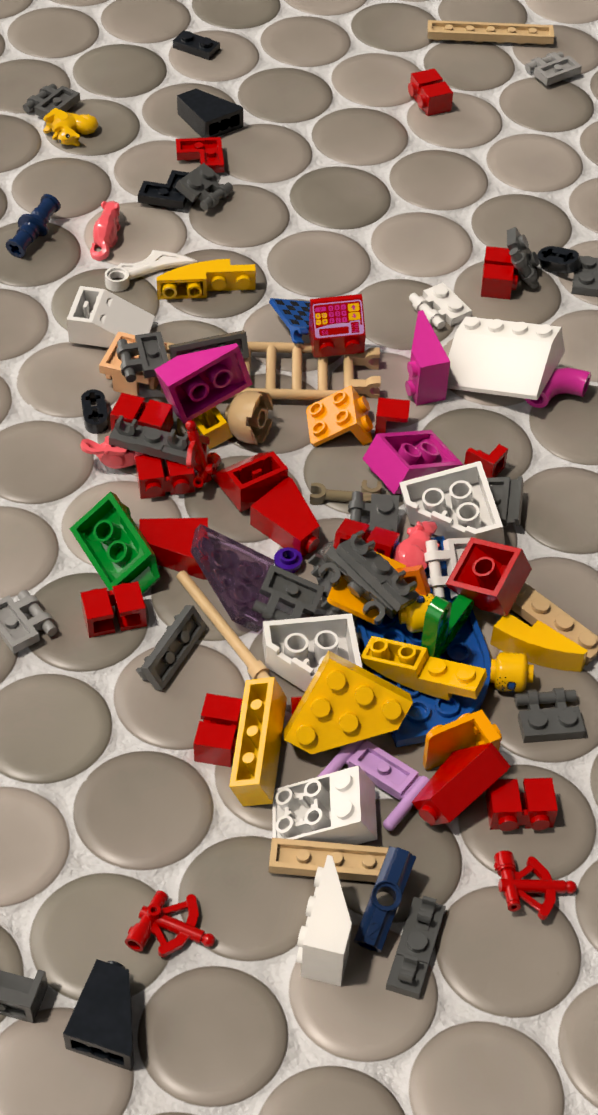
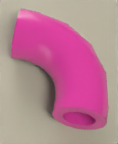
(561, 382)

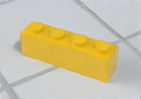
(258, 742)

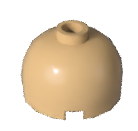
(249, 416)

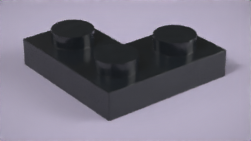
(163, 194)

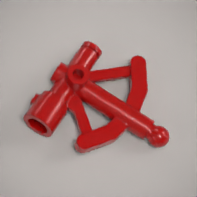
(205, 463)
(515, 886)
(157, 916)

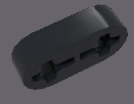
(559, 259)
(94, 411)

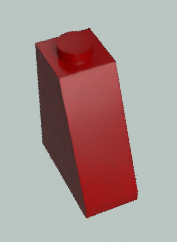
(286, 518)
(172, 542)
(459, 782)

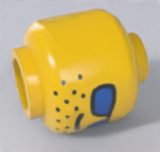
(415, 613)
(511, 672)

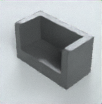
(22, 995)

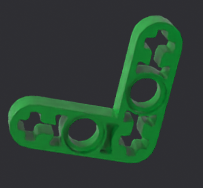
(443, 623)

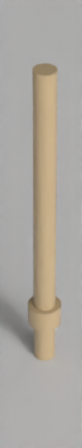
(255, 668)

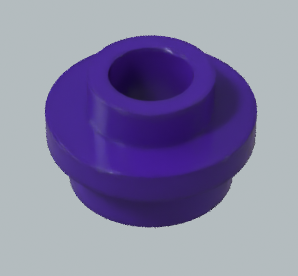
(288, 559)

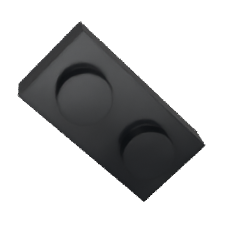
(196, 45)

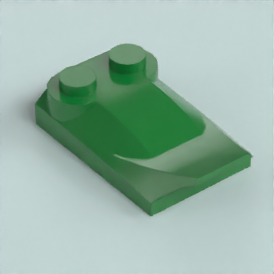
(116, 545)

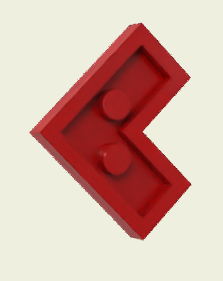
(206, 149)

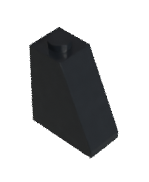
(208, 113)
(103, 1017)

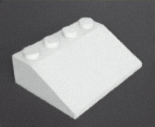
(504, 357)

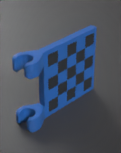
(294, 315)

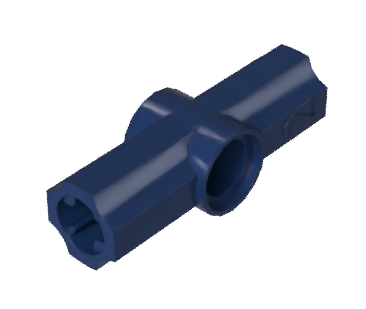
(378, 918)

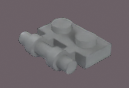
(553, 68)
(16, 628)

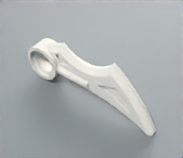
(155, 262)

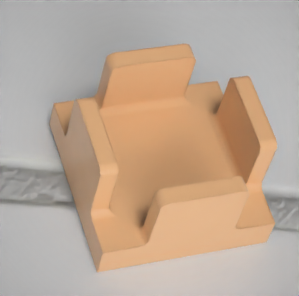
(111, 368)

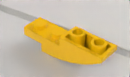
(205, 276)
(417, 670)

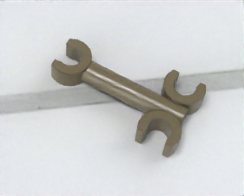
(321, 494)

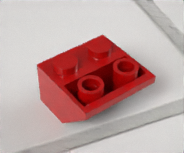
(251, 478)

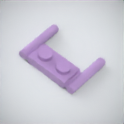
(384, 772)

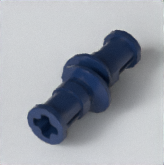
(33, 225)

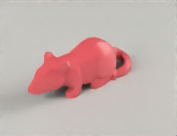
(106, 230)
(110, 455)
(412, 550)

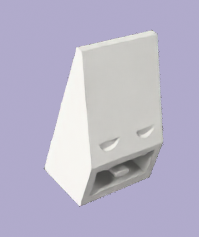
(101, 314)
(327, 809)
(327, 932)

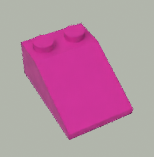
(427, 366)
(203, 379)
(408, 456)

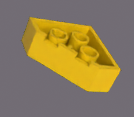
(345, 707)

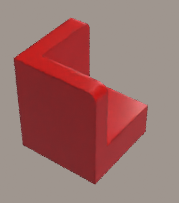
(391, 410)
(491, 463)

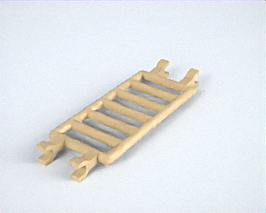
(370, 386)

